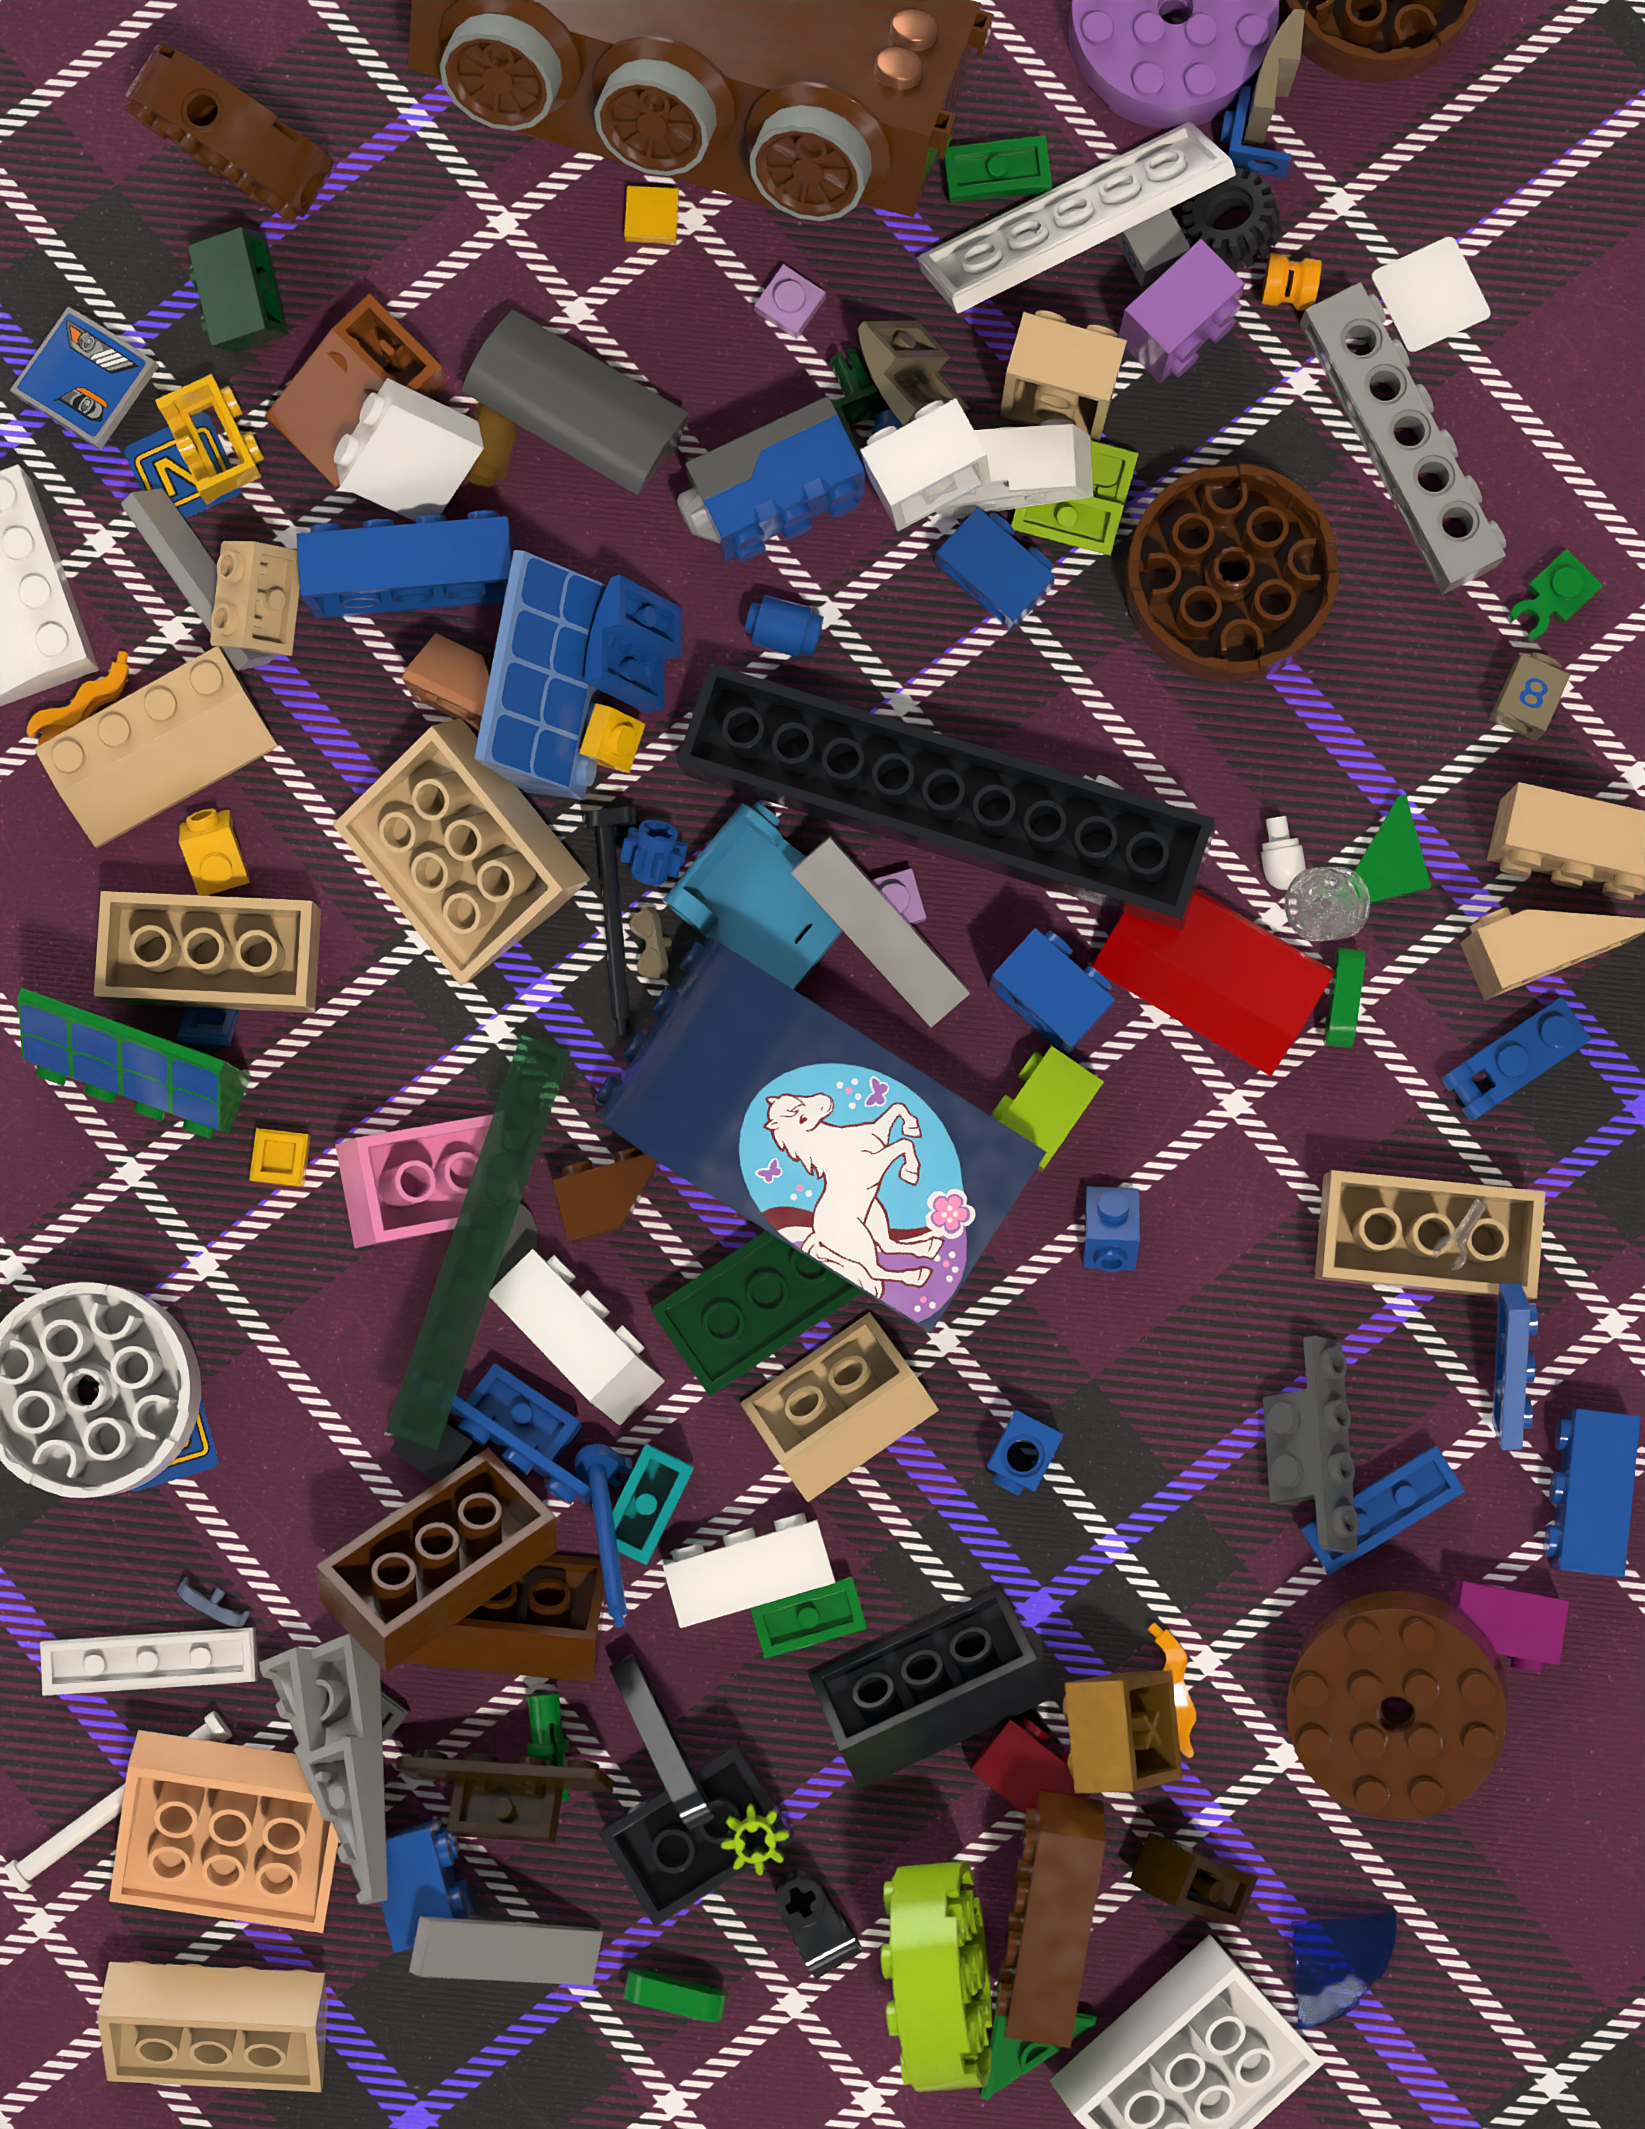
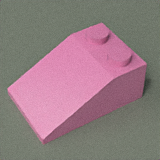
(409, 1179)

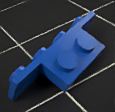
(526, 1427)

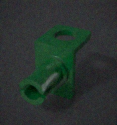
(861, 397)

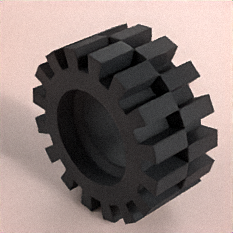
(1249, 237)

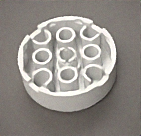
(143, 1401)

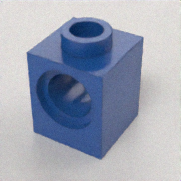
(1040, 1436)

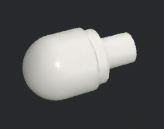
(1281, 856)

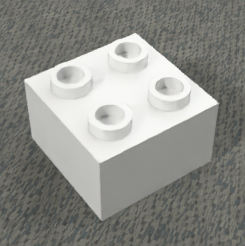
(925, 463)

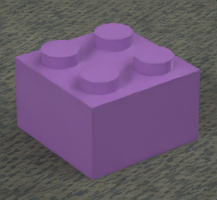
(1181, 312)

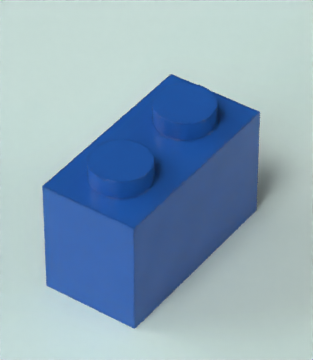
(996, 568)

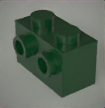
(237, 290)

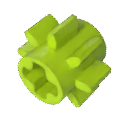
(759, 1854)

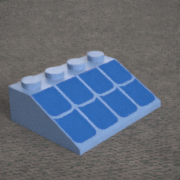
(536, 684)

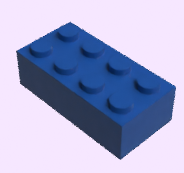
(406, 565)

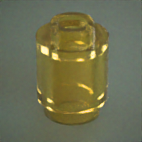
(499, 442)

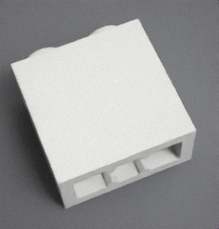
(407, 452)

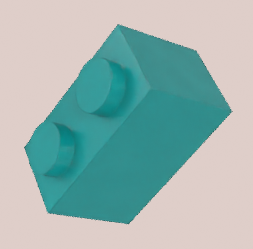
(649, 1502)

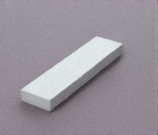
(149, 1661)

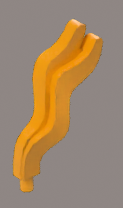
(87, 700)
(1176, 1661)

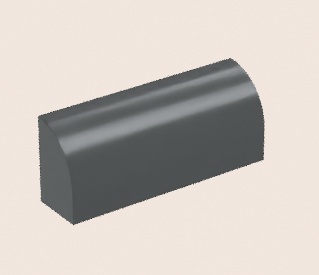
(575, 402)

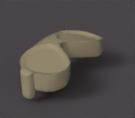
(654, 959)

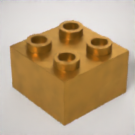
(1122, 1731)

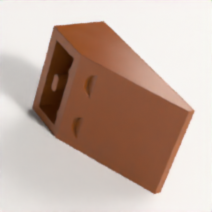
(340, 375)

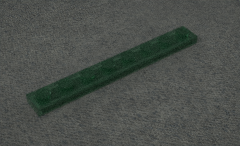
(477, 1244)

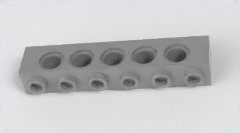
(1361, 315)

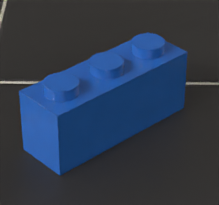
(1593, 1492)

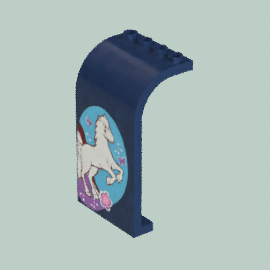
(817, 1133)

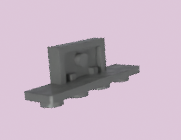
(1312, 1447)

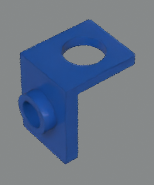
(1242, 155)

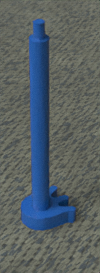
(596, 1467)

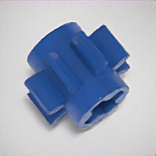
(653, 852)

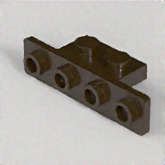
(505, 1798)

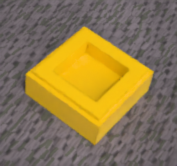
(651, 215)
(280, 1157)

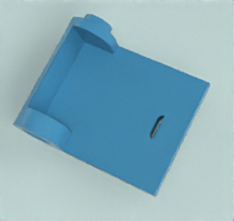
(751, 901)

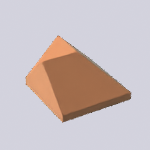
(449, 679)

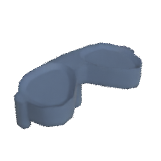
(211, 1607)

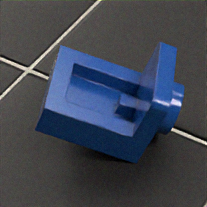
(1111, 1228)

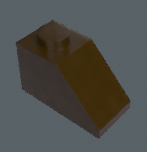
(1192, 1880)

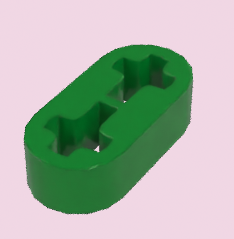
(1344, 998)
(674, 1995)

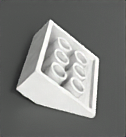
(39, 619)
(1189, 2054)

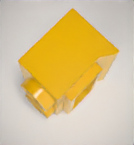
(191, 399)

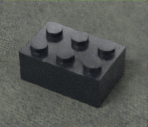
(679, 1866)

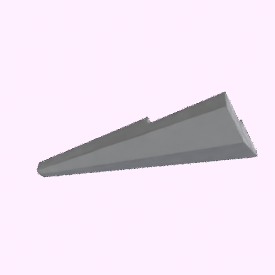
(337, 1719)

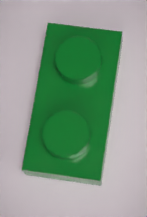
(997, 169)
(808, 1618)

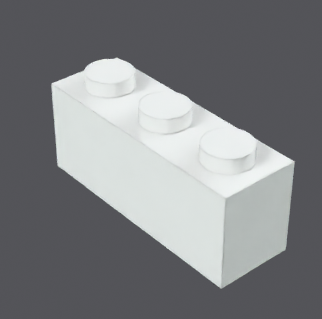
(748, 1570)

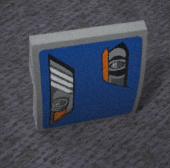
(84, 378)

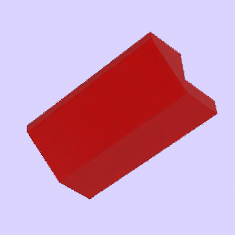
(1219, 978)

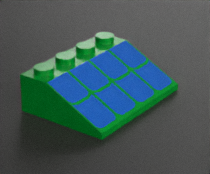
(129, 1064)

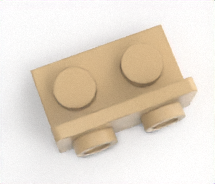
(256, 597)

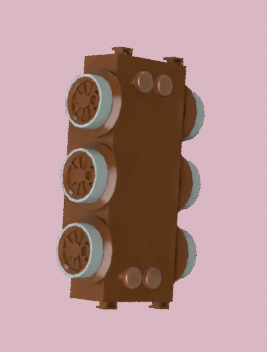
(736, 96)

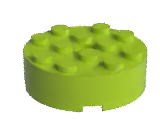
(938, 1977)

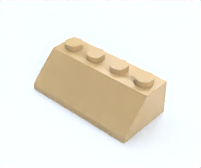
(156, 747)
(214, 2026)

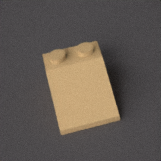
(1535, 943)

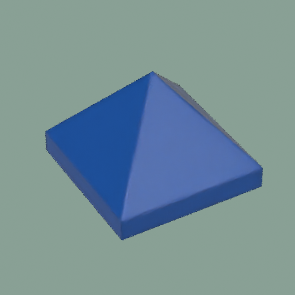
(207, 1028)

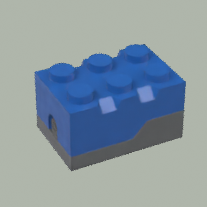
(773, 482)

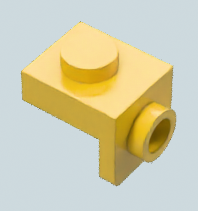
(612, 738)
(212, 852)

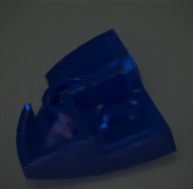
(1338, 1963)

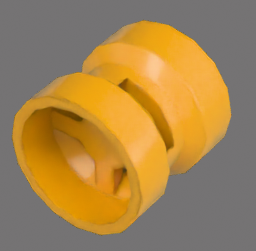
(1302, 286)

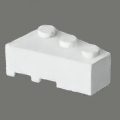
(1030, 468)
(576, 1336)

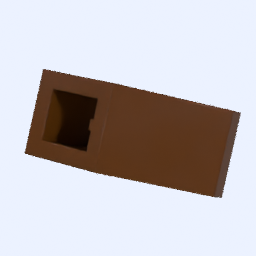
(603, 1197)

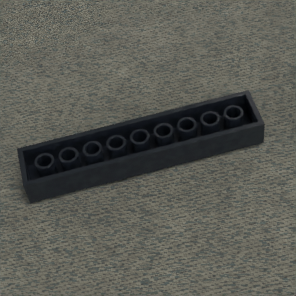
(947, 796)

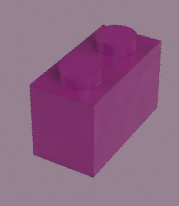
(1515, 1622)

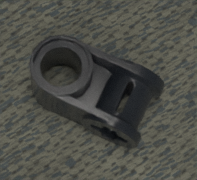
(819, 1930)

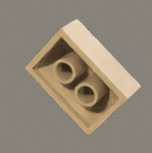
(839, 1407)

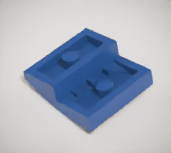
(631, 642)

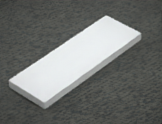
(1075, 216)

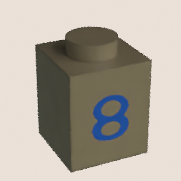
(1530, 695)

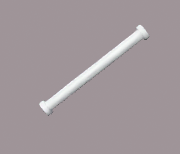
(23, 1872)

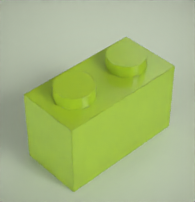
(1049, 1102)

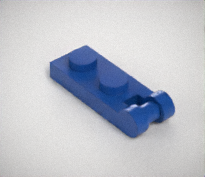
(1518, 1057)

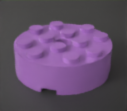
(1169, 71)

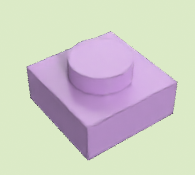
(790, 301)
(903, 893)

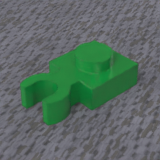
(1558, 592)

